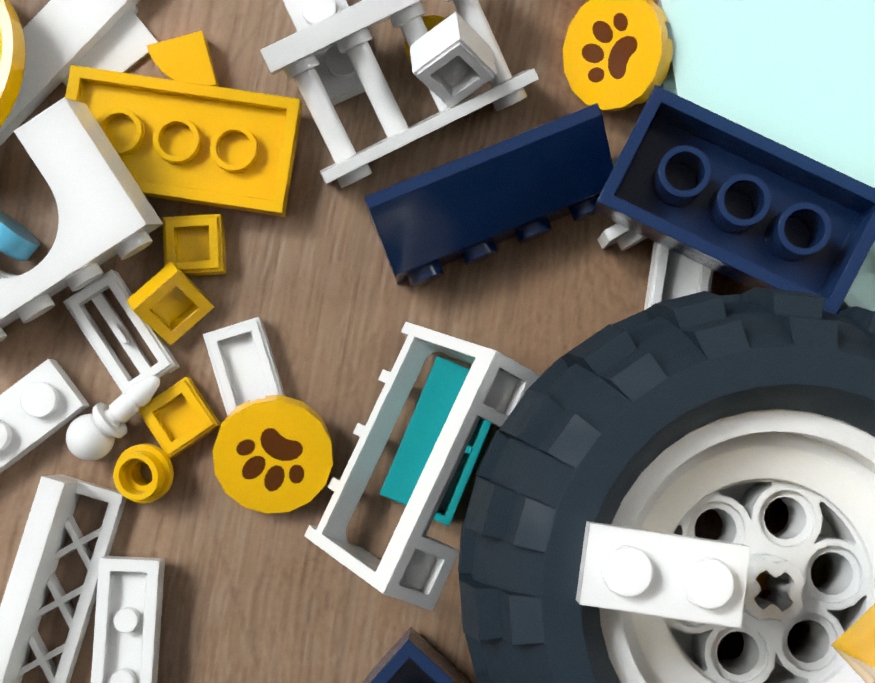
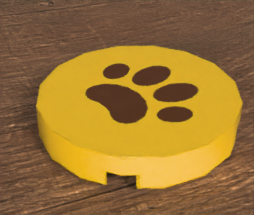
(617, 52)
(273, 454)

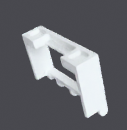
(414, 563)

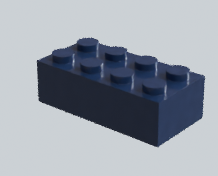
(739, 201)

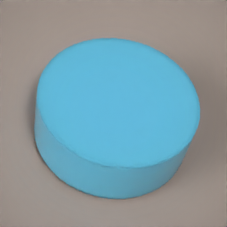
(16, 239)

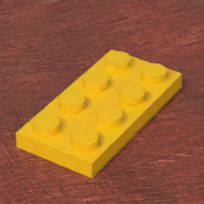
(196, 138)

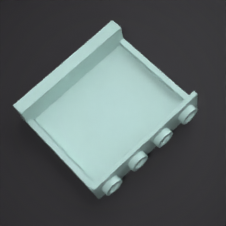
(783, 71)

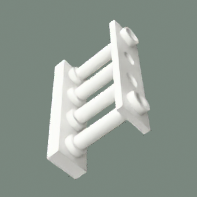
(351, 34)

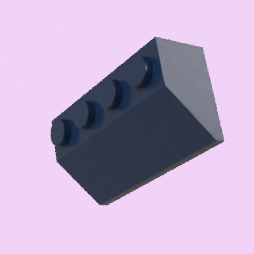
(492, 197)

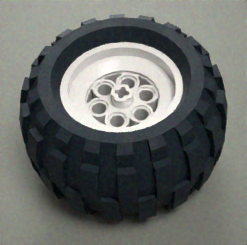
(646, 432)

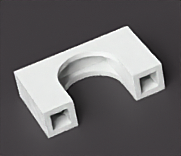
(97, 206)

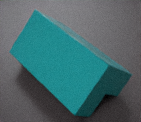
(421, 435)

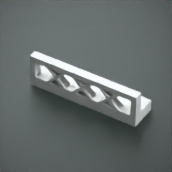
(35, 576)

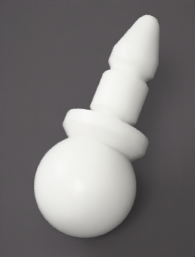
(94, 434)

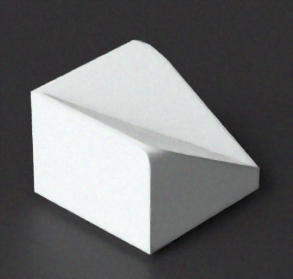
(453, 60)

